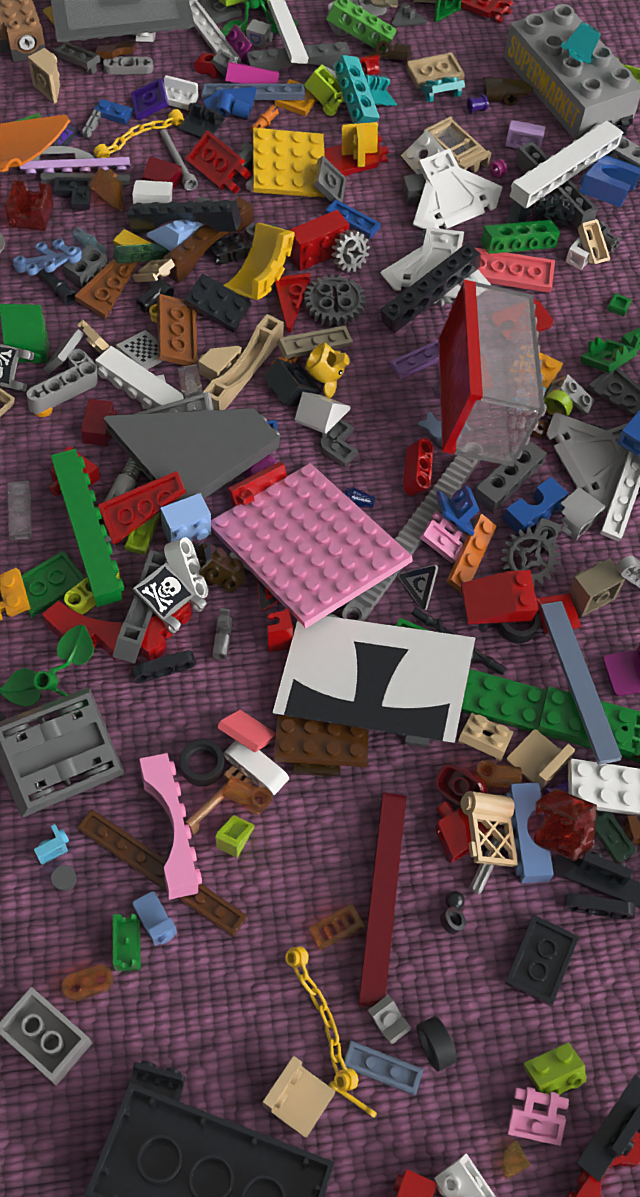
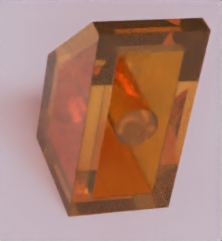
(108, 187)

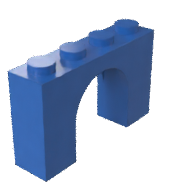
(610, 180)

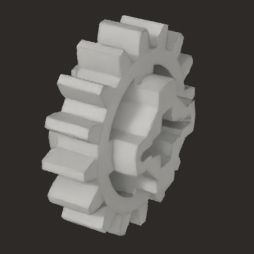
(345, 257)

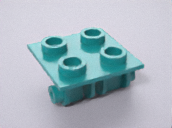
(378, 90)

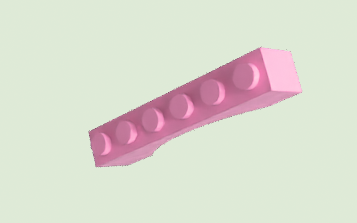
(179, 871)

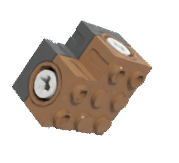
(20, 29)

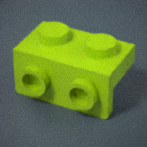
(556, 1070)

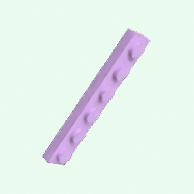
(68, 165)

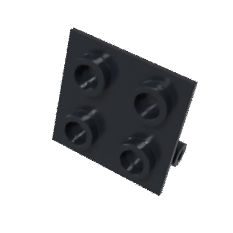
(201, 120)
(224, 247)

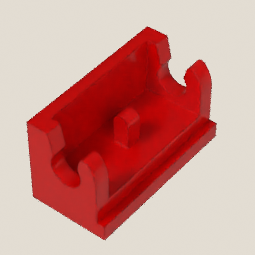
(281, 634)

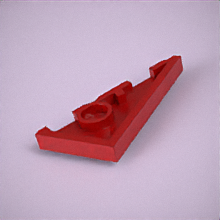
(290, 294)

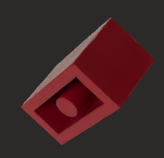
(93, 426)

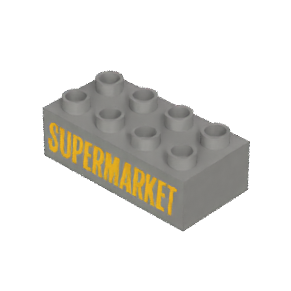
(571, 90)

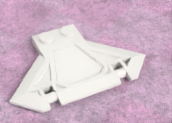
(452, 193)
(436, 248)

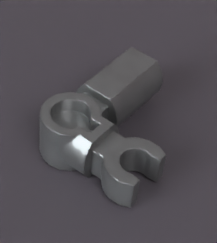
(223, 633)

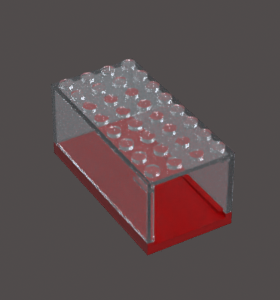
(490, 374)

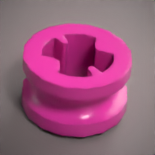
(498, 168)

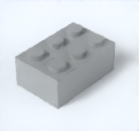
(44, 1036)

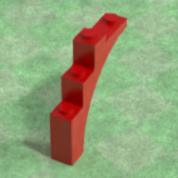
(61, 619)

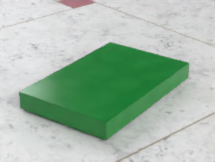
(50, 582)

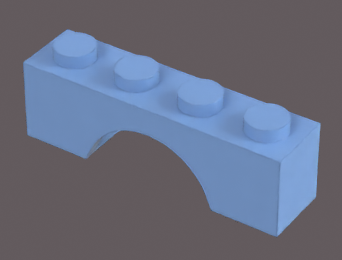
(533, 861)

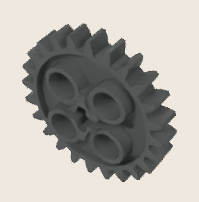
(320, 300)

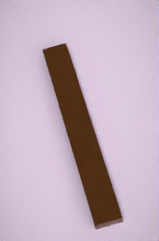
(152, 867)

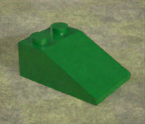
(25, 329)

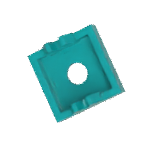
(447, 83)

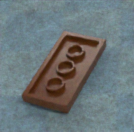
(176, 331)

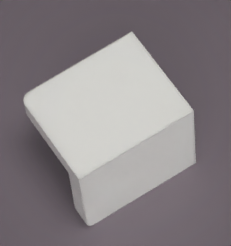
(576, 256)

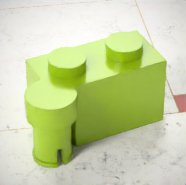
(325, 89)

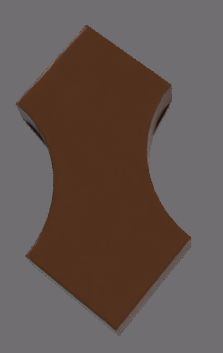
(116, 49)

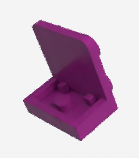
(624, 672)

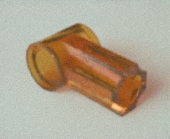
(499, 775)
(244, 794)

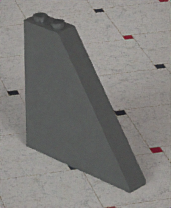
(200, 445)

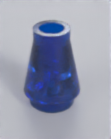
(360, 498)

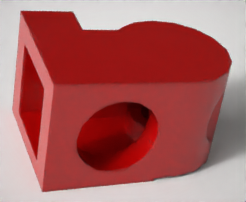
(204, 65)

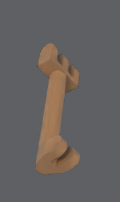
(194, 820)

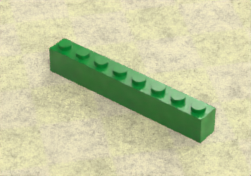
(86, 528)

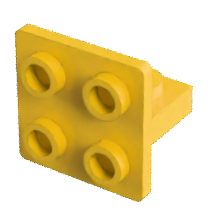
(359, 139)

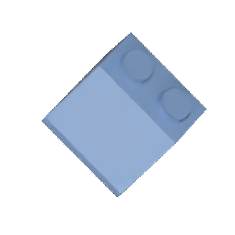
(174, 233)

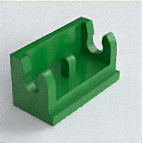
(126, 943)

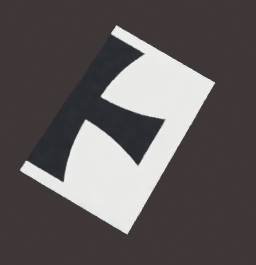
(376, 677)

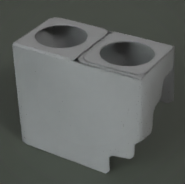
(580, 513)

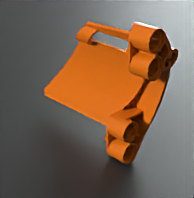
(28, 138)

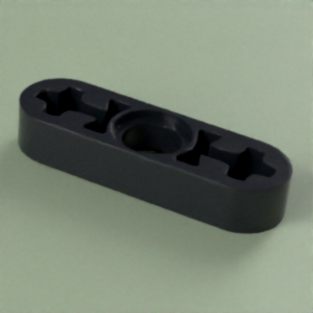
(163, 666)
(599, 906)

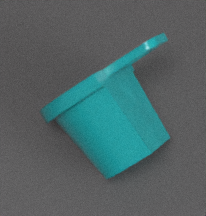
(582, 42)

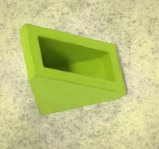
(233, 836)

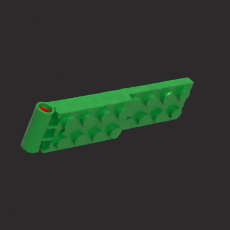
(547, 711)

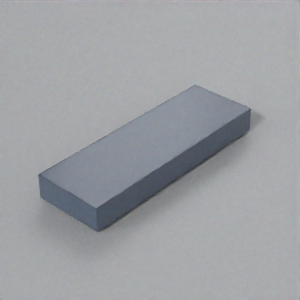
(383, 1068)

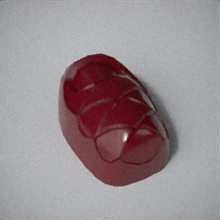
(456, 781)

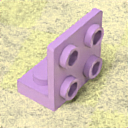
(523, 133)

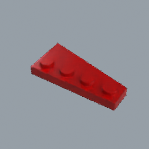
(139, 505)

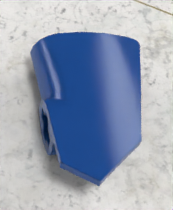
(232, 101)

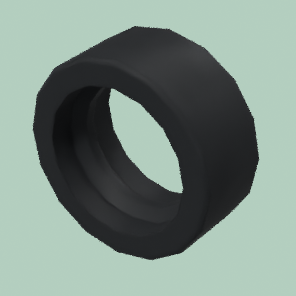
(519, 636)
(197, 746)
(436, 1043)

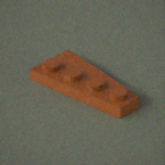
(105, 288)

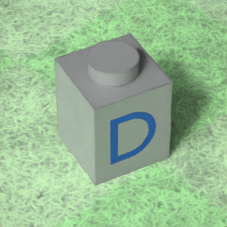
(259, 33)

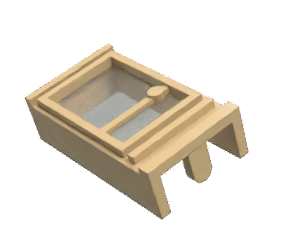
(463, 147)

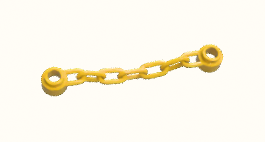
(175, 118)
(347, 1077)

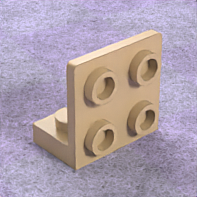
(539, 758)
(298, 1098)

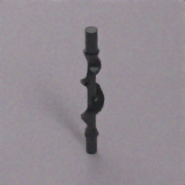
(476, 655)

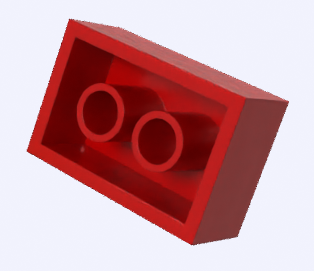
(315, 239)

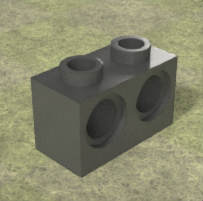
(87, 267)

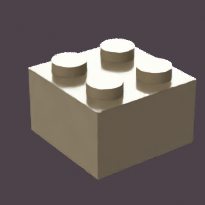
(595, 587)

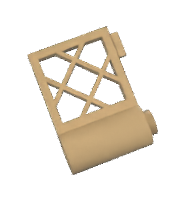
(487, 810)

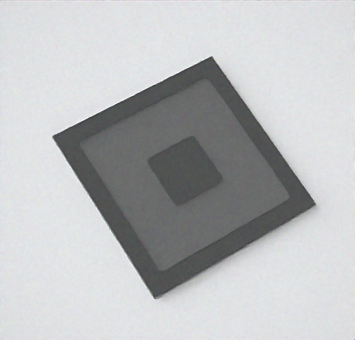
(116, 18)

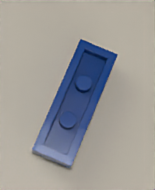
(356, 219)

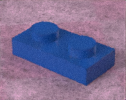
(114, 111)

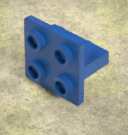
(459, 508)

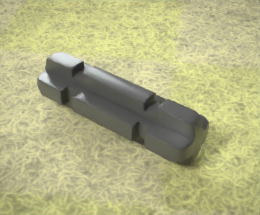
(91, 124)

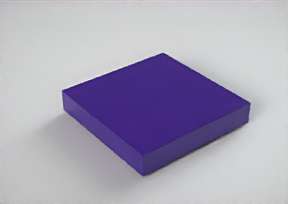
(149, 99)

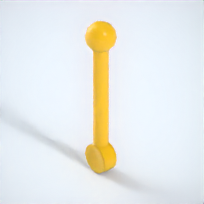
(353, 1100)

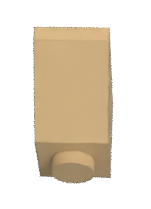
(218, 361)

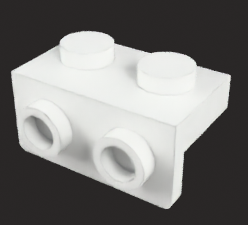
(180, 92)

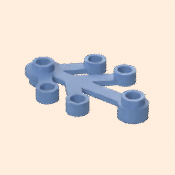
(70, 254)

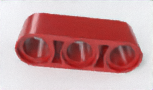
(418, 467)

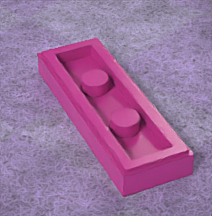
(250, 75)

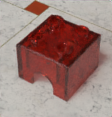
(29, 208)
(566, 825)

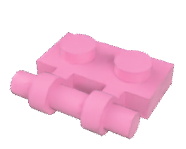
(441, 540)
(538, 1124)

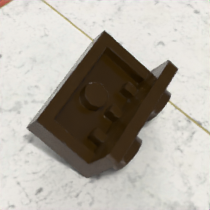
(222, 569)

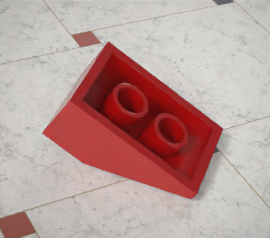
(500, 598)

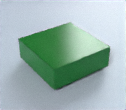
(619, 304)

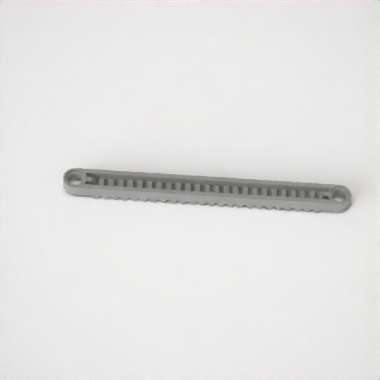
(408, 538)

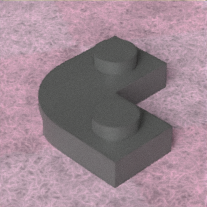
(334, 445)

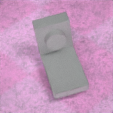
(579, 396)

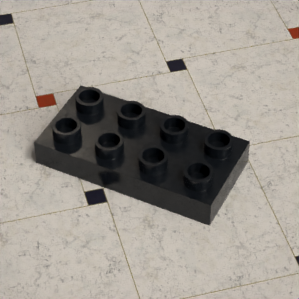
(184, 1152)

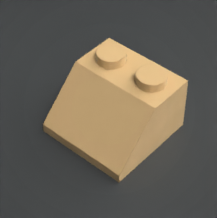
(45, 73)

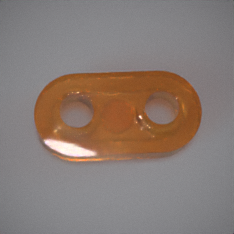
(87, 979)

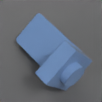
(154, 918)

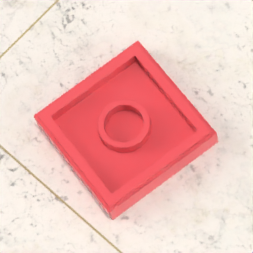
(247, 730)

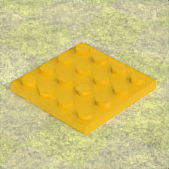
(286, 162)

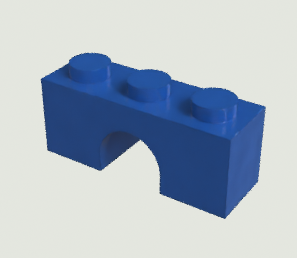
(523, 515)

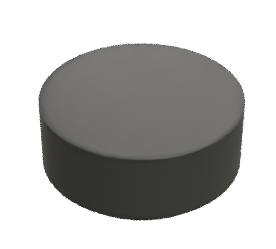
(63, 878)

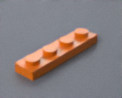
(471, 552)

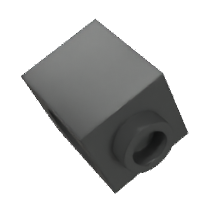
(552, 529)

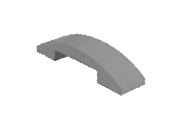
(79, 154)

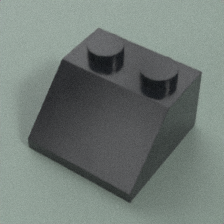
(289, 382)

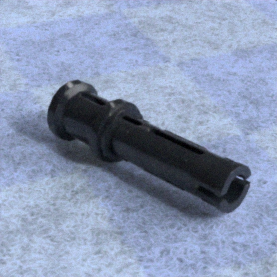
(59, 287)

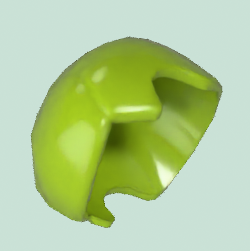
(558, 402)

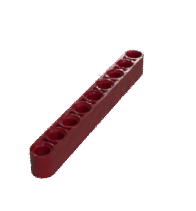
(382, 900)

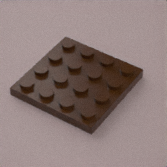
(320, 742)

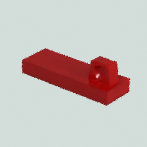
(244, 491)

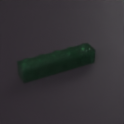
(139, 253)

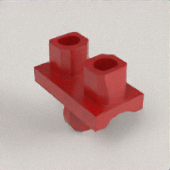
(370, 64)

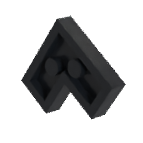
(77, 188)

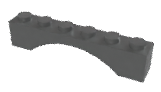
(278, 59)
(138, 617)

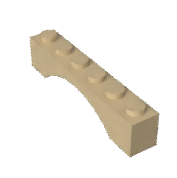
(260, 346)

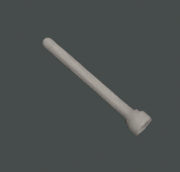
(189, 180)

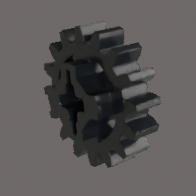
(555, 209)

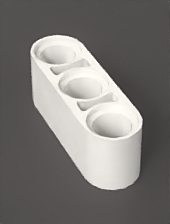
(184, 562)
(256, 767)

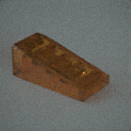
(359, 924)

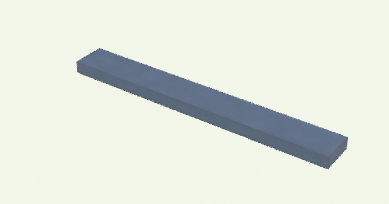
(580, 683)

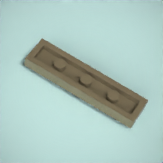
(304, 343)

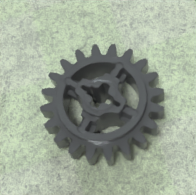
(541, 540)

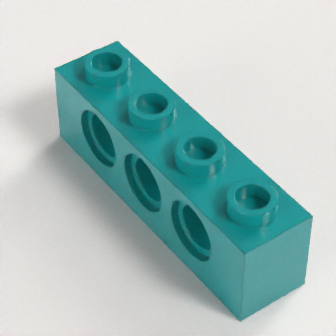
(355, 90)

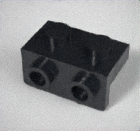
(165, 1082)

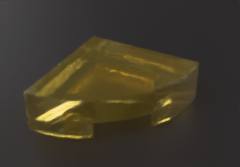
(514, 1160)

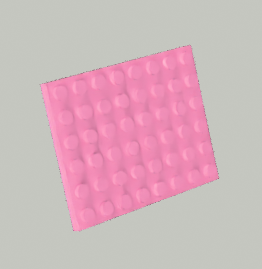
(309, 544)

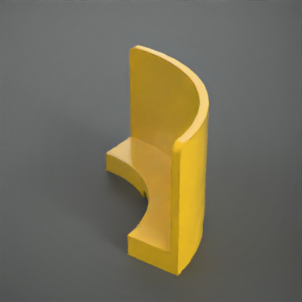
(263, 262)

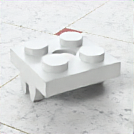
(424, 142)

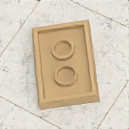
(433, 68)

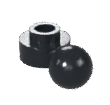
(452, 918)

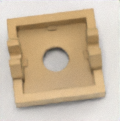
(493, 745)

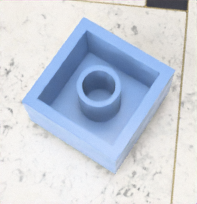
(186, 519)

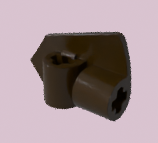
(400, 51)
(506, 89)

